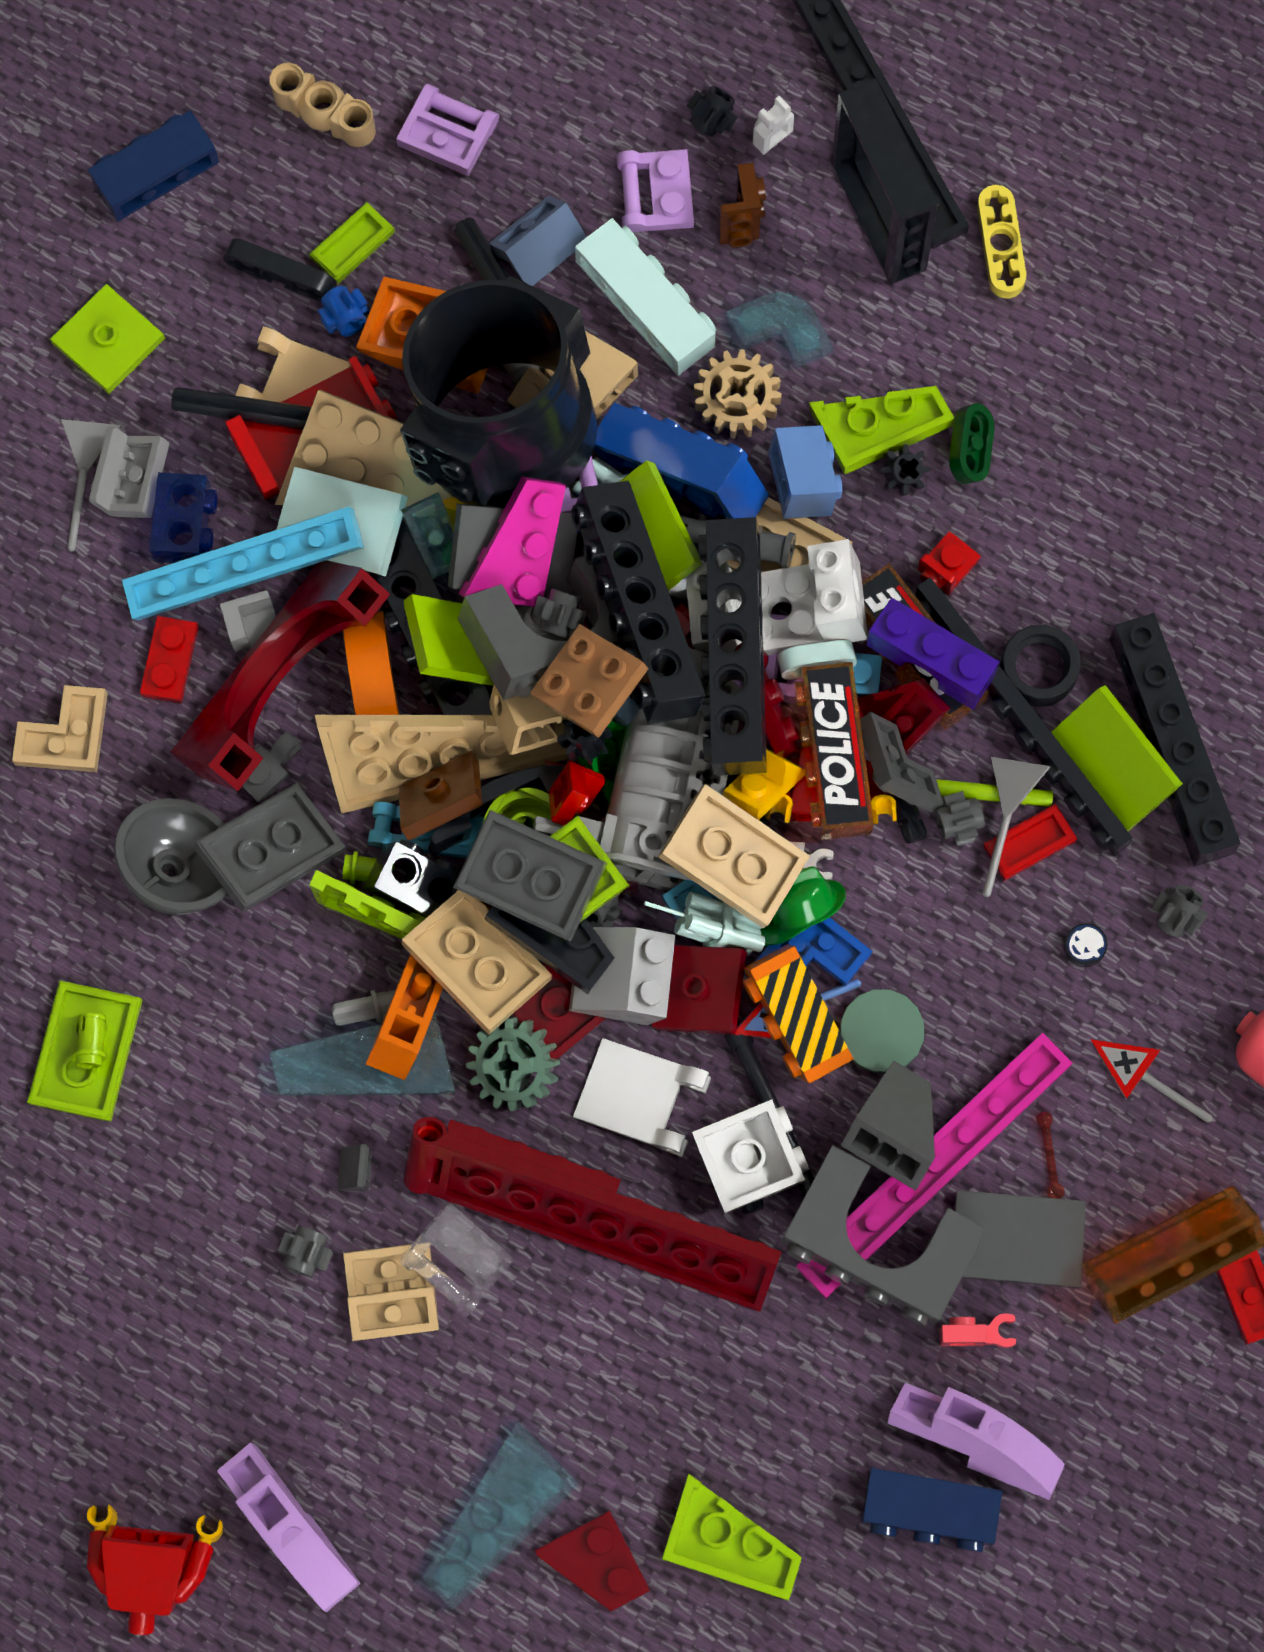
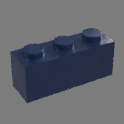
(153, 165)
(931, 1509)

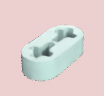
(823, 653)

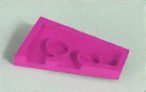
(522, 543)

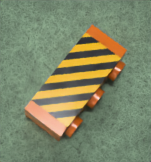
(796, 1014)

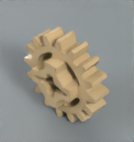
(737, 375)

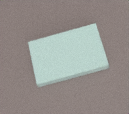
(375, 509)

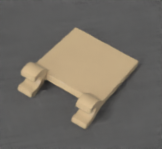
(295, 367)

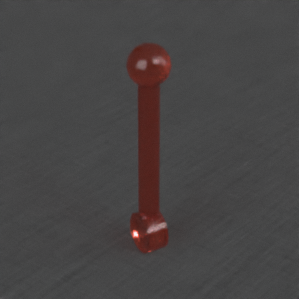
(1054, 1190)

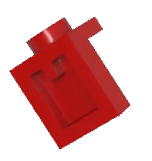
(948, 563)
(573, 792)

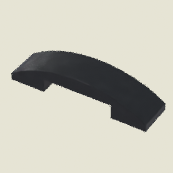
(460, 827)

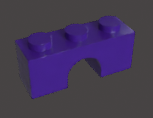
(912, 638)

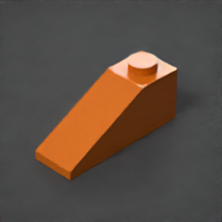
(405, 1021)

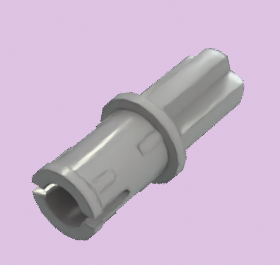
(362, 1008)

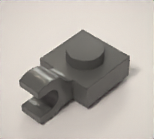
(270, 771)

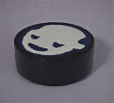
(1085, 945)

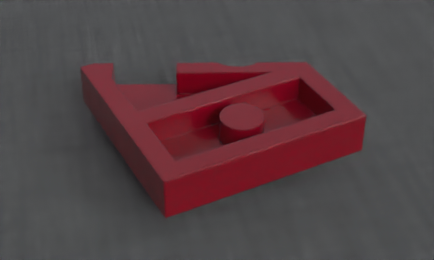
(910, 706)
(597, 1562)

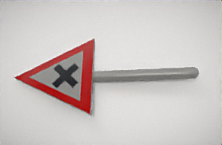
(1129, 1065)

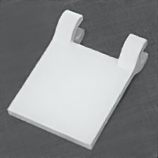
(636, 1094)

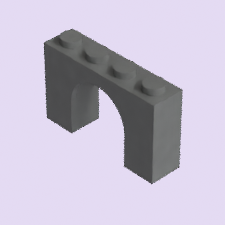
(513, 651)
(821, 1235)

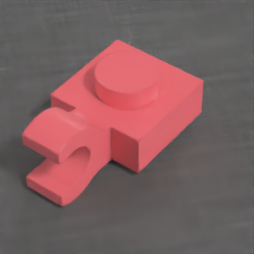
(964, 1332)

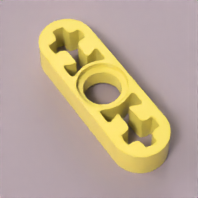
(987, 216)

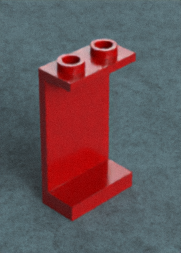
(270, 448)

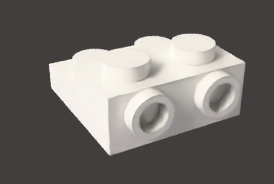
(751, 1155)

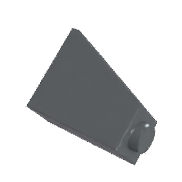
(896, 1127)

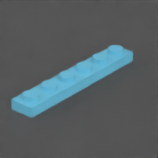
(243, 563)

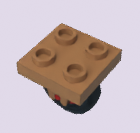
(591, 682)

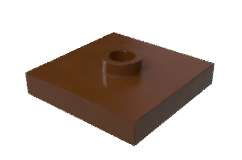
(440, 796)

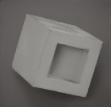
(247, 619)

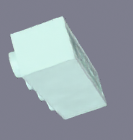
(646, 296)

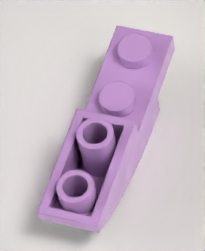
(989, 1438)
(287, 1528)

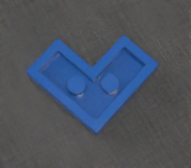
(829, 948)

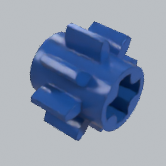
(343, 311)

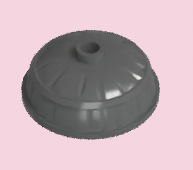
(163, 838)

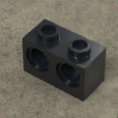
(413, 892)

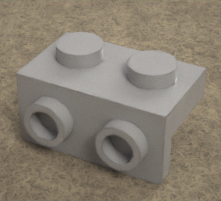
(128, 474)

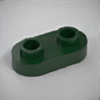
(971, 443)

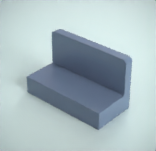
(539, 240)

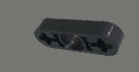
(273, 266)

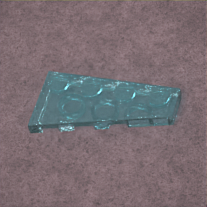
(339, 1067)
(504, 1509)

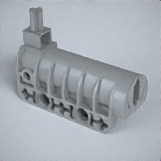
(653, 791)

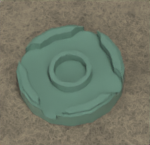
(881, 1030)

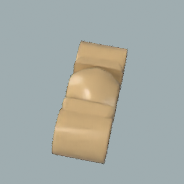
(309, 94)

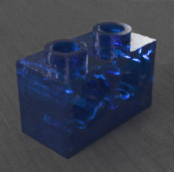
(173, 519)

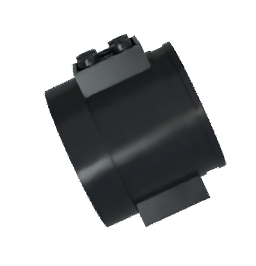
(483, 328)

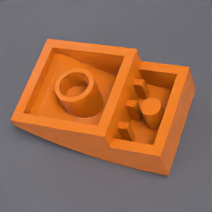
(389, 322)

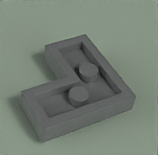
(893, 769)

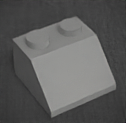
(635, 982)

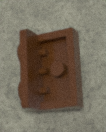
(741, 220)

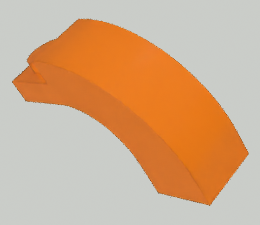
(371, 668)

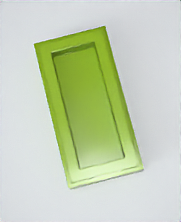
(352, 243)

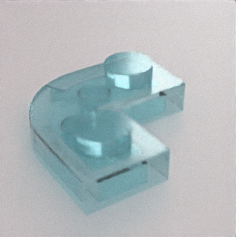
(783, 316)

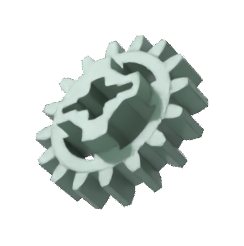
(511, 1080)

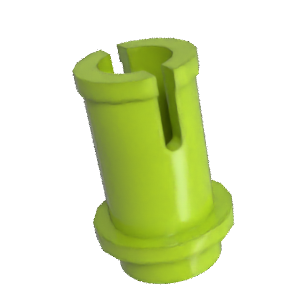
(358, 867)
(90, 1041)

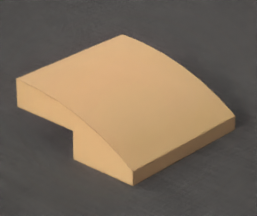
(387, 1296)

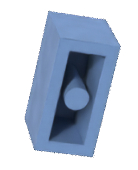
(804, 471)

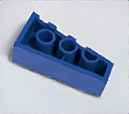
(690, 463)

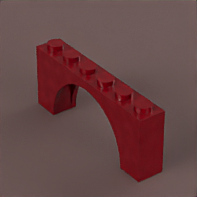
(326, 602)

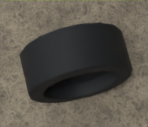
(1061, 642)

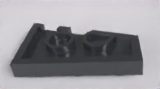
(578, 961)

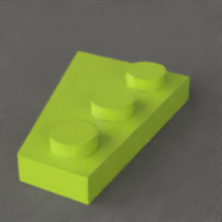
(871, 426)
(361, 907)
(728, 1545)

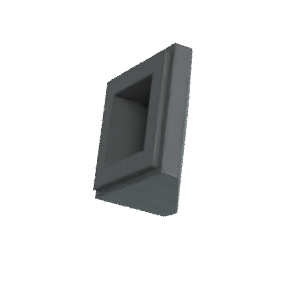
(355, 1168)

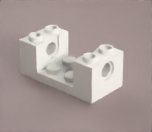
(823, 598)

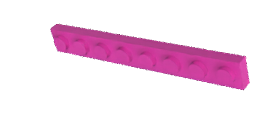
(954, 1148)

